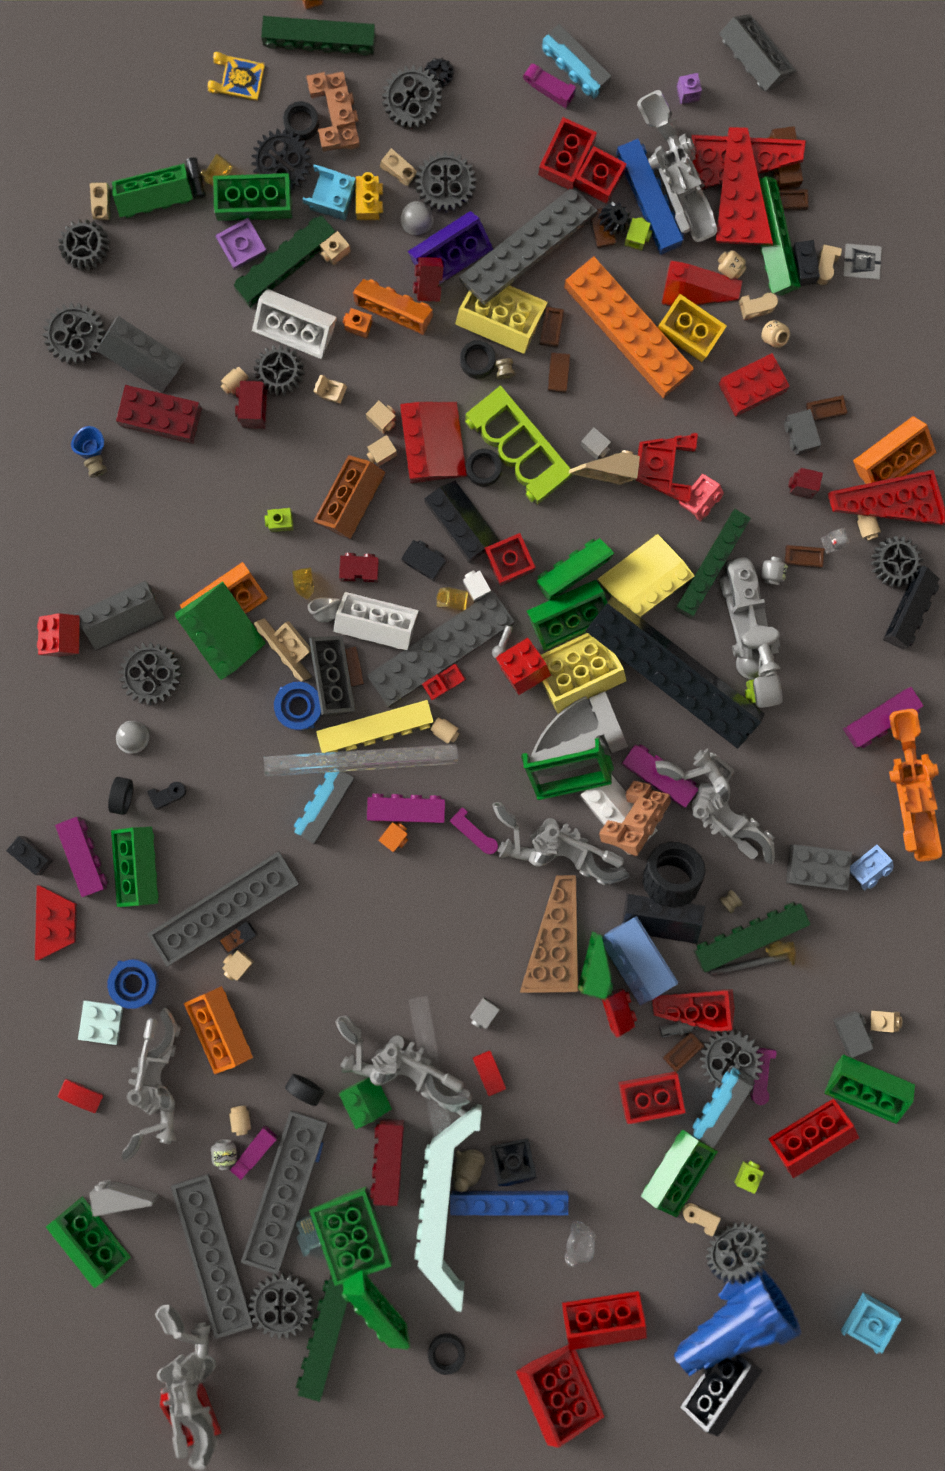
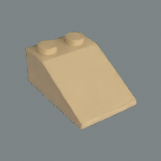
(613, 469)

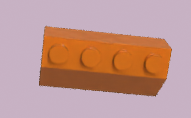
(393, 306)
(896, 452)
(242, 587)
(218, 1030)

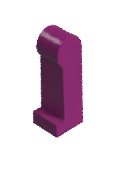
(549, 85)
(486, 844)
(759, 1090)
(254, 1152)

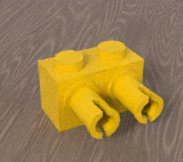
(367, 197)

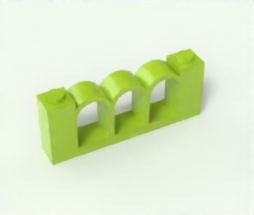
(490, 408)

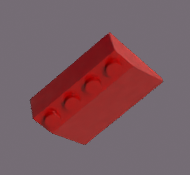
(433, 441)
(560, 1395)

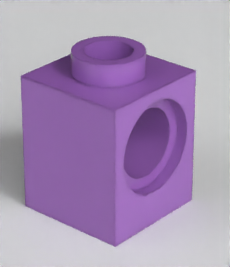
(689, 88)

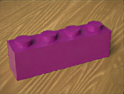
(878, 720)
(644, 766)
(406, 809)
(81, 856)

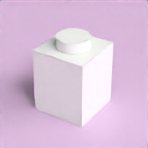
(476, 585)

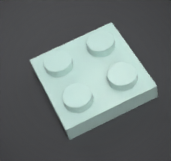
(100, 1022)

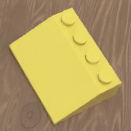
(506, 318)
(646, 576)
(580, 670)

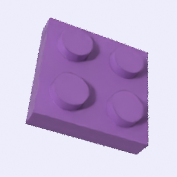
(241, 243)

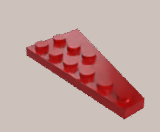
(767, 152)

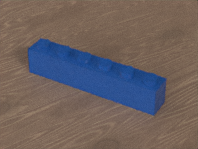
(650, 197)
(509, 1203)

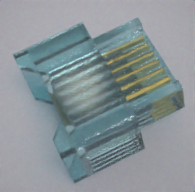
(308, 1236)

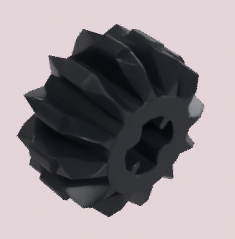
(614, 218)

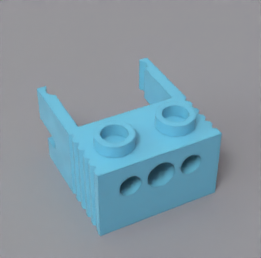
(332, 193)
(872, 1322)

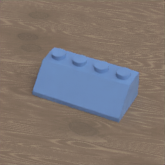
(638, 960)

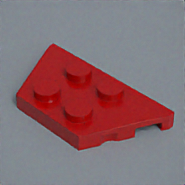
(53, 922)

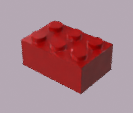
(567, 153)
(753, 384)
(651, 1097)

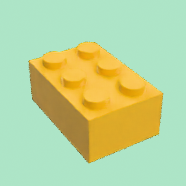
(691, 328)

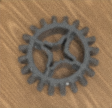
(92, 233)
(286, 371)
(897, 554)

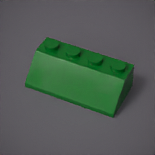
(152, 190)
(252, 197)
(574, 569)
(567, 614)
(134, 866)
(870, 1089)
(678, 1174)
(88, 1242)
(376, 1311)

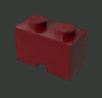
(429, 274)
(805, 483)
(359, 567)

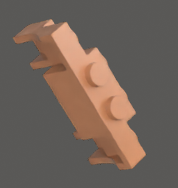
(343, 129)
(640, 821)

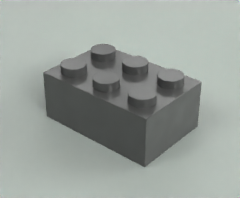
(818, 867)

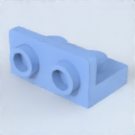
(871, 867)

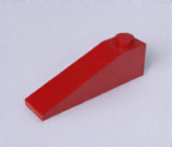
(698, 285)
(703, 1009)

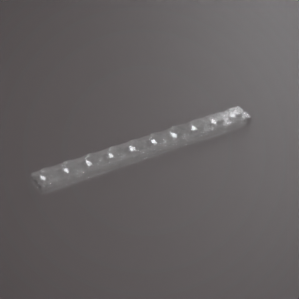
(360, 760)

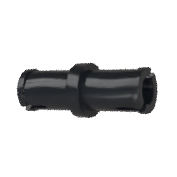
(195, 177)

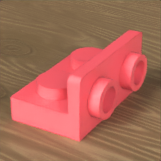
(703, 497)

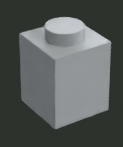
(596, 444)
(484, 1013)

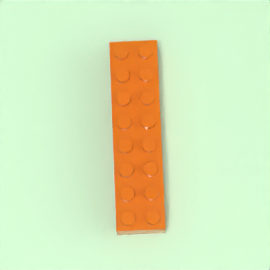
(628, 327)

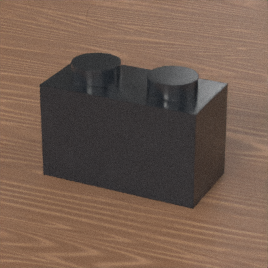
(806, 262)
(424, 560)
(29, 855)

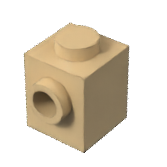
(334, 248)
(382, 417)
(381, 451)
(236, 965)

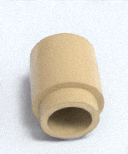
(233, 380)
(868, 527)
(445, 730)
(240, 1120)

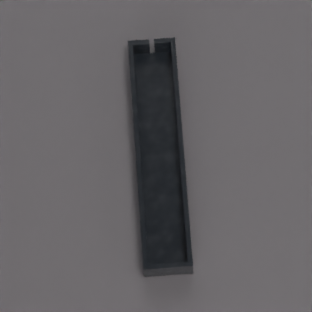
(675, 672)

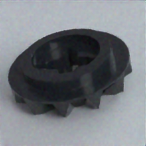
(444, 78)

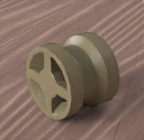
(504, 368)
(95, 466)
(730, 901)

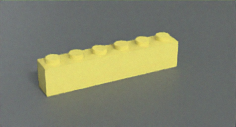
(375, 727)

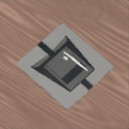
(862, 261)

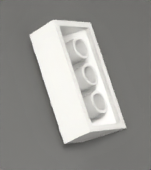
(293, 323)
(375, 621)
(608, 803)

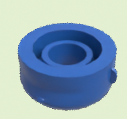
(282, 706)
(117, 987)

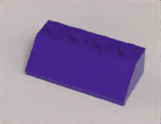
(455, 244)

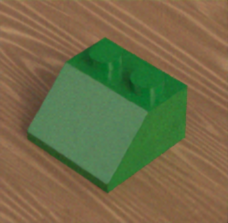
(364, 1102)

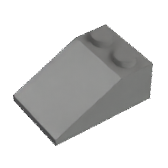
(118, 1197)

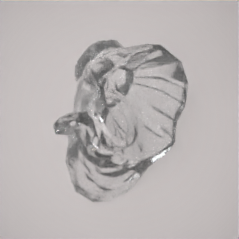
(580, 1244)

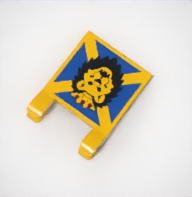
(240, 77)

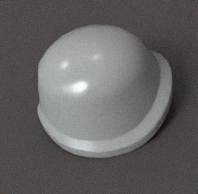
(416, 218)
(324, 608)
(749, 667)
(132, 737)

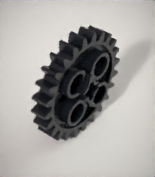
(292, 147)

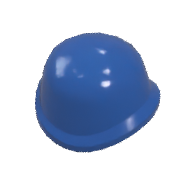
(88, 442)

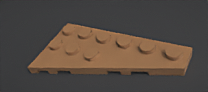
(555, 949)

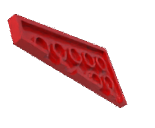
(741, 204)
(900, 498)

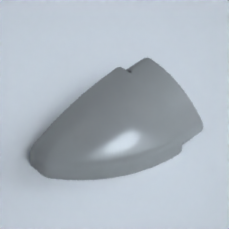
(576, 731)

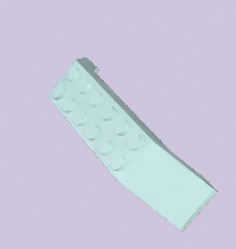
(435, 1207)

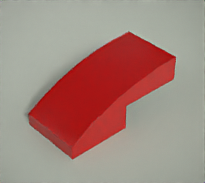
(444, 681)
(489, 1073)
(80, 1096)

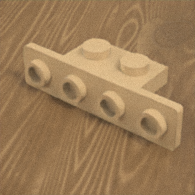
(288, 645)

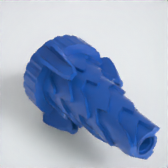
(750, 1319)

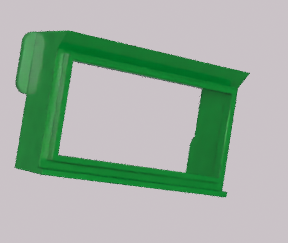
(572, 784)

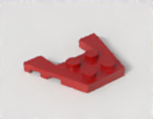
(657, 465)

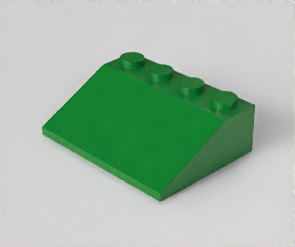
(220, 630)
(595, 972)
(351, 1235)

